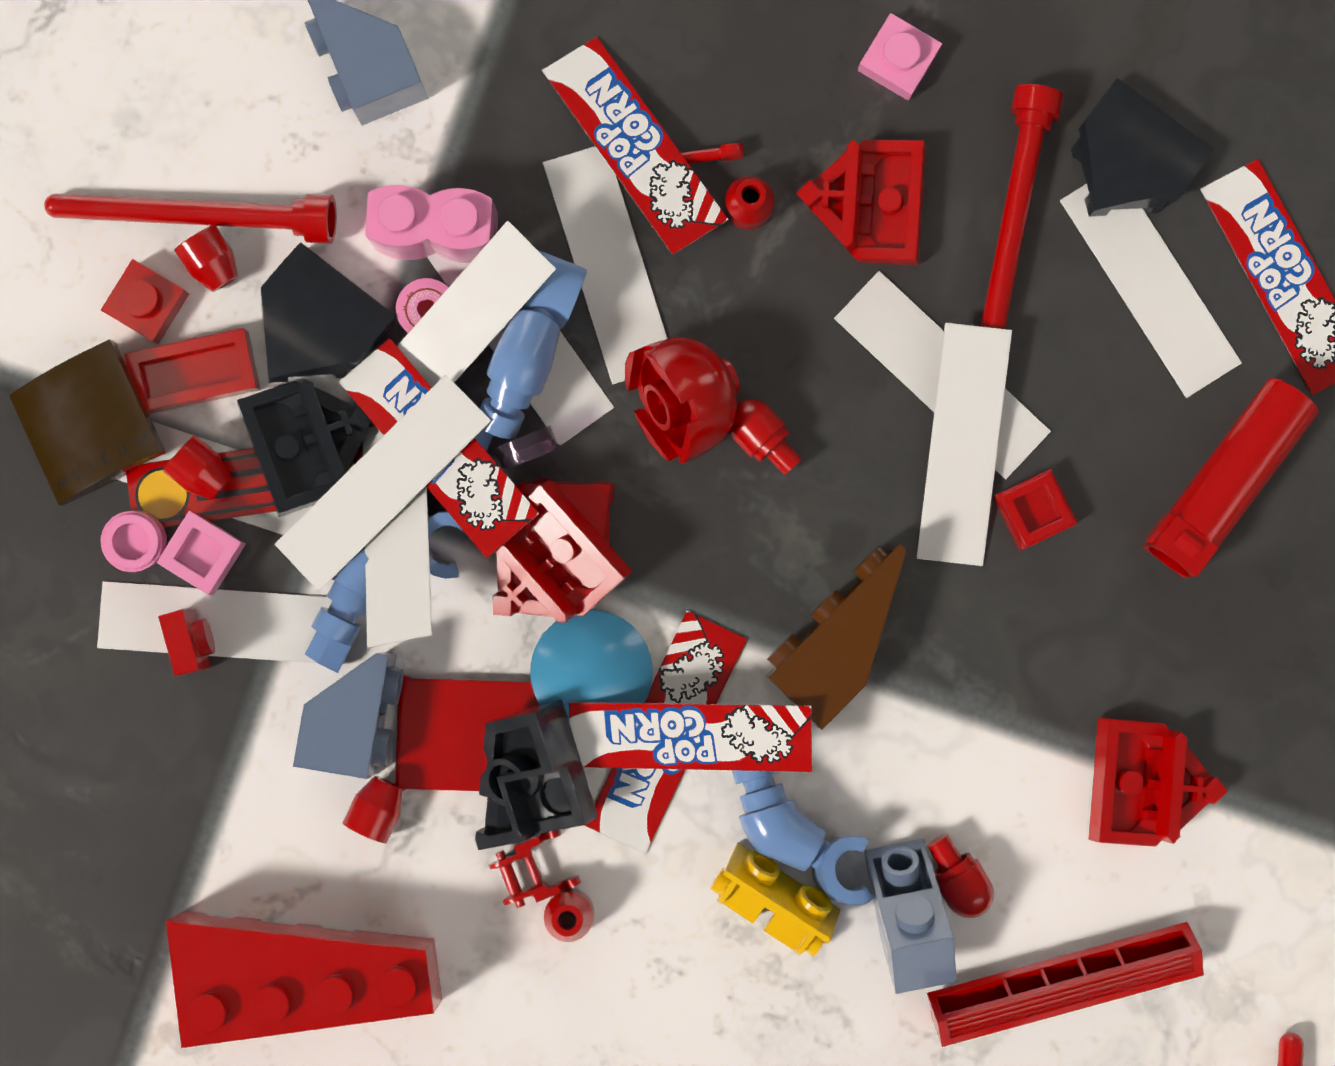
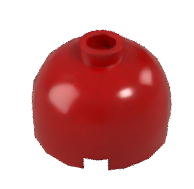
(685, 396)

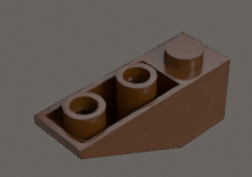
(838, 652)

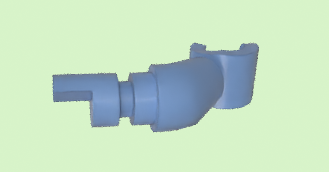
(528, 351)
(337, 625)
(790, 837)

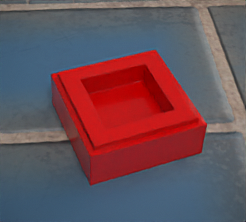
(1035, 510)

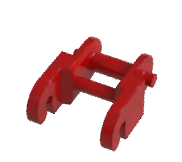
(540, 889)

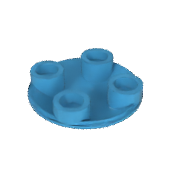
(591, 661)

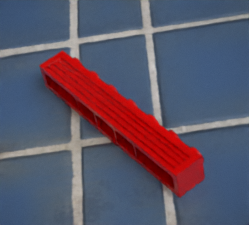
(1065, 984)

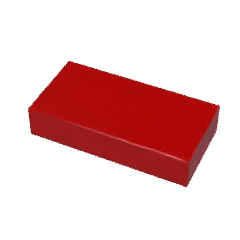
(194, 370)

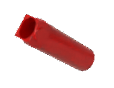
(1231, 478)

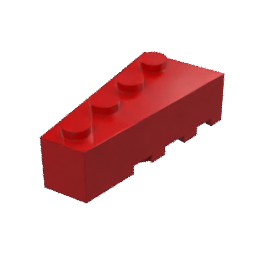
(278, 978)

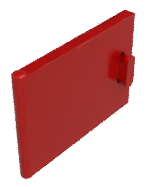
(445, 729)

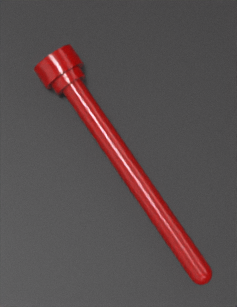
(1034, 111)
(312, 218)

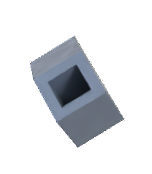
(370, 60)
(346, 721)
(911, 916)

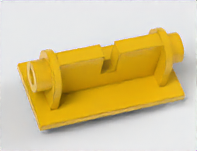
(801, 912)

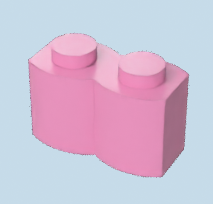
(416, 225)

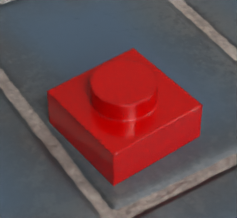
(145, 301)
(187, 641)

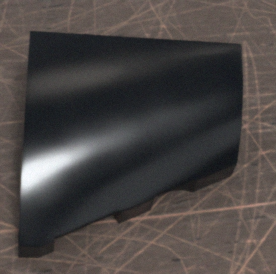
(532, 777)

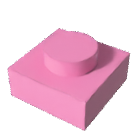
(899, 56)
(201, 553)

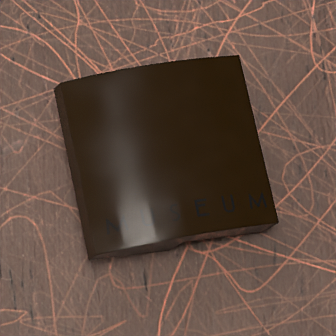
(86, 422)

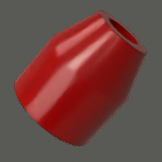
(744, 214)
(208, 258)
(198, 469)
(375, 810)
(575, 902)

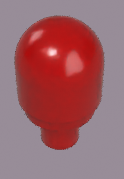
(762, 435)
(961, 879)

